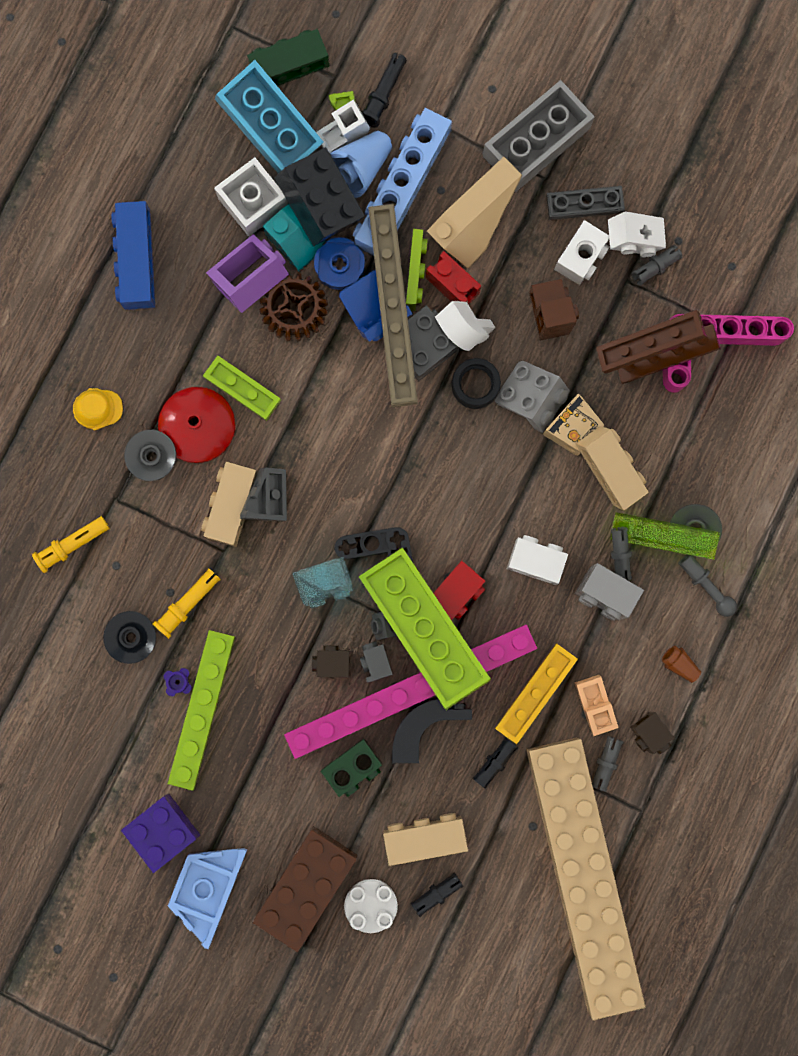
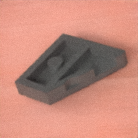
(267, 496)

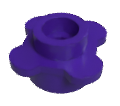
(172, 687)

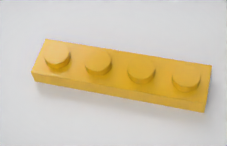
(536, 693)

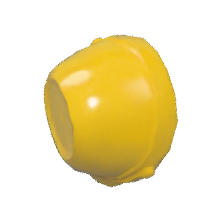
(97, 408)

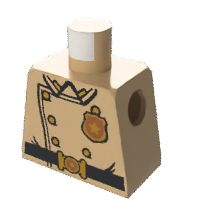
(573, 425)

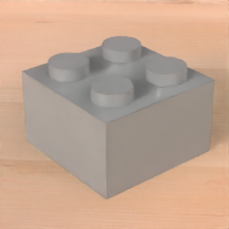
(608, 592)

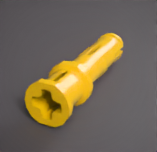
(59, 550)
(177, 612)

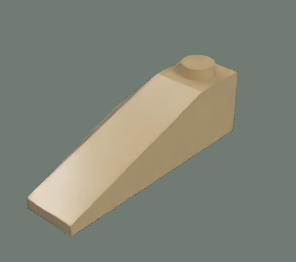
(472, 219)

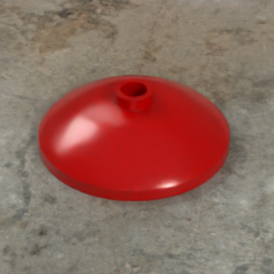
(209, 436)

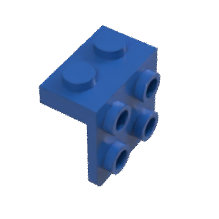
(363, 306)

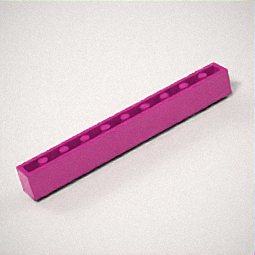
(399, 696)

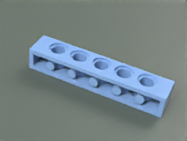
(437, 130)

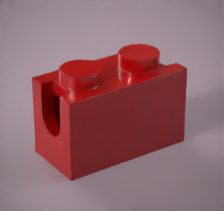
(452, 280)
(458, 589)

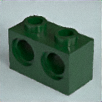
(348, 763)

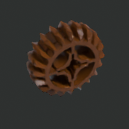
(285, 312)

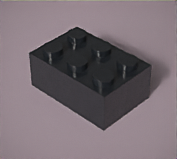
(319, 196)

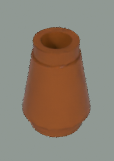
(680, 663)

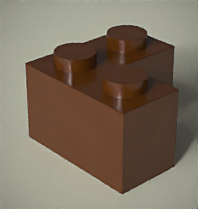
(553, 309)

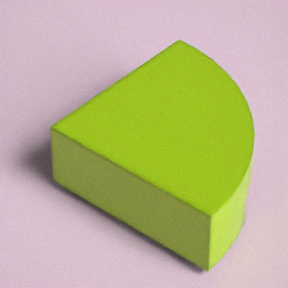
(341, 99)

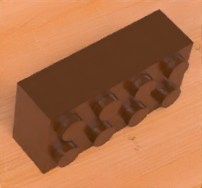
(305, 889)

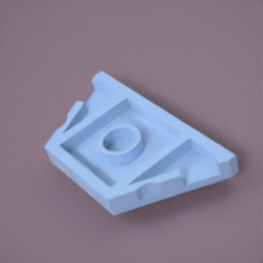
(205, 889)

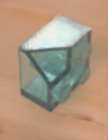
(324, 582)

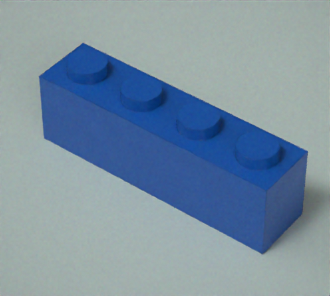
(134, 255)

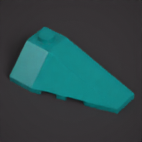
(290, 238)

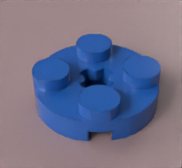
(329, 253)

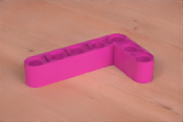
(741, 336)

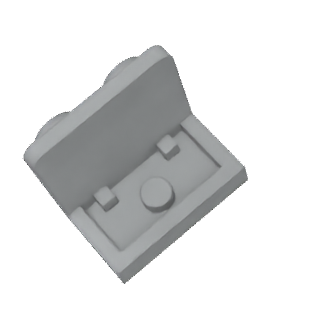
(533, 394)

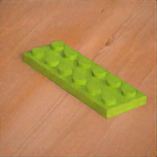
(424, 628)

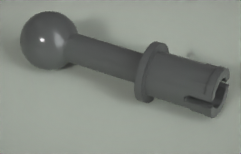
(725, 605)

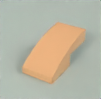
(596, 705)

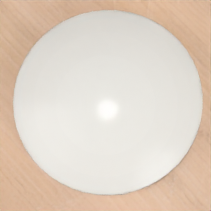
(370, 906)

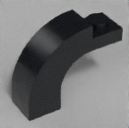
(415, 723)

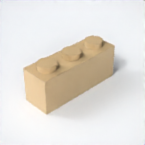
(613, 467)
(227, 504)
(425, 839)

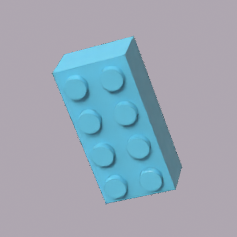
(268, 118)

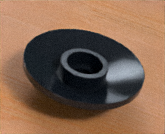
(118, 630)

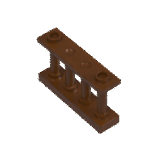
(658, 347)

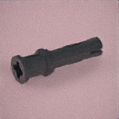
(378, 99)

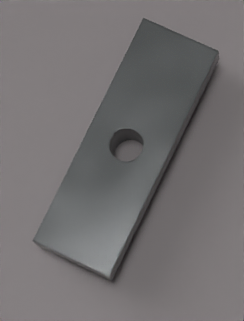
(570, 205)

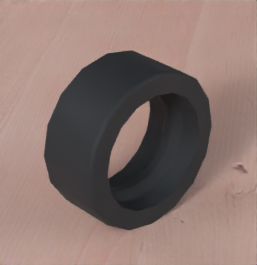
(487, 367)

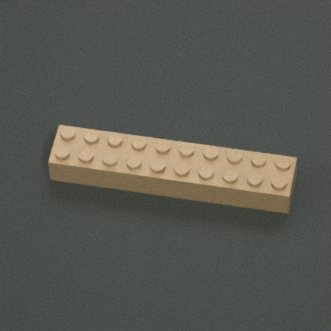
(585, 878)

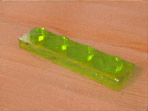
(668, 536)

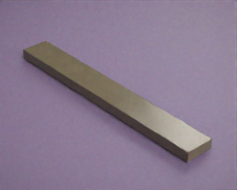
(393, 306)

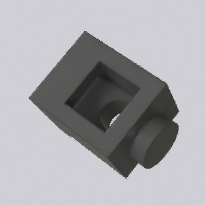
(375, 661)

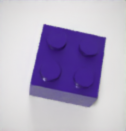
(160, 833)

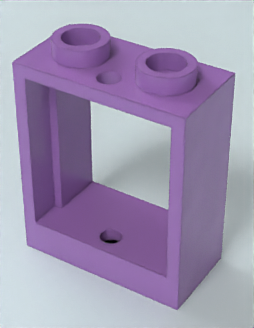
(256, 283)

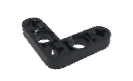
(385, 545)

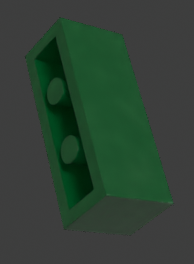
(292, 57)

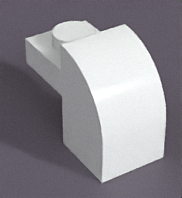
(346, 128)
(462, 325)

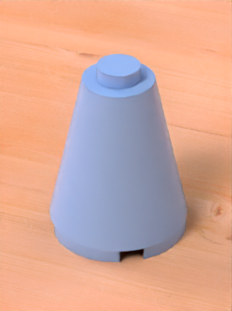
(362, 160)

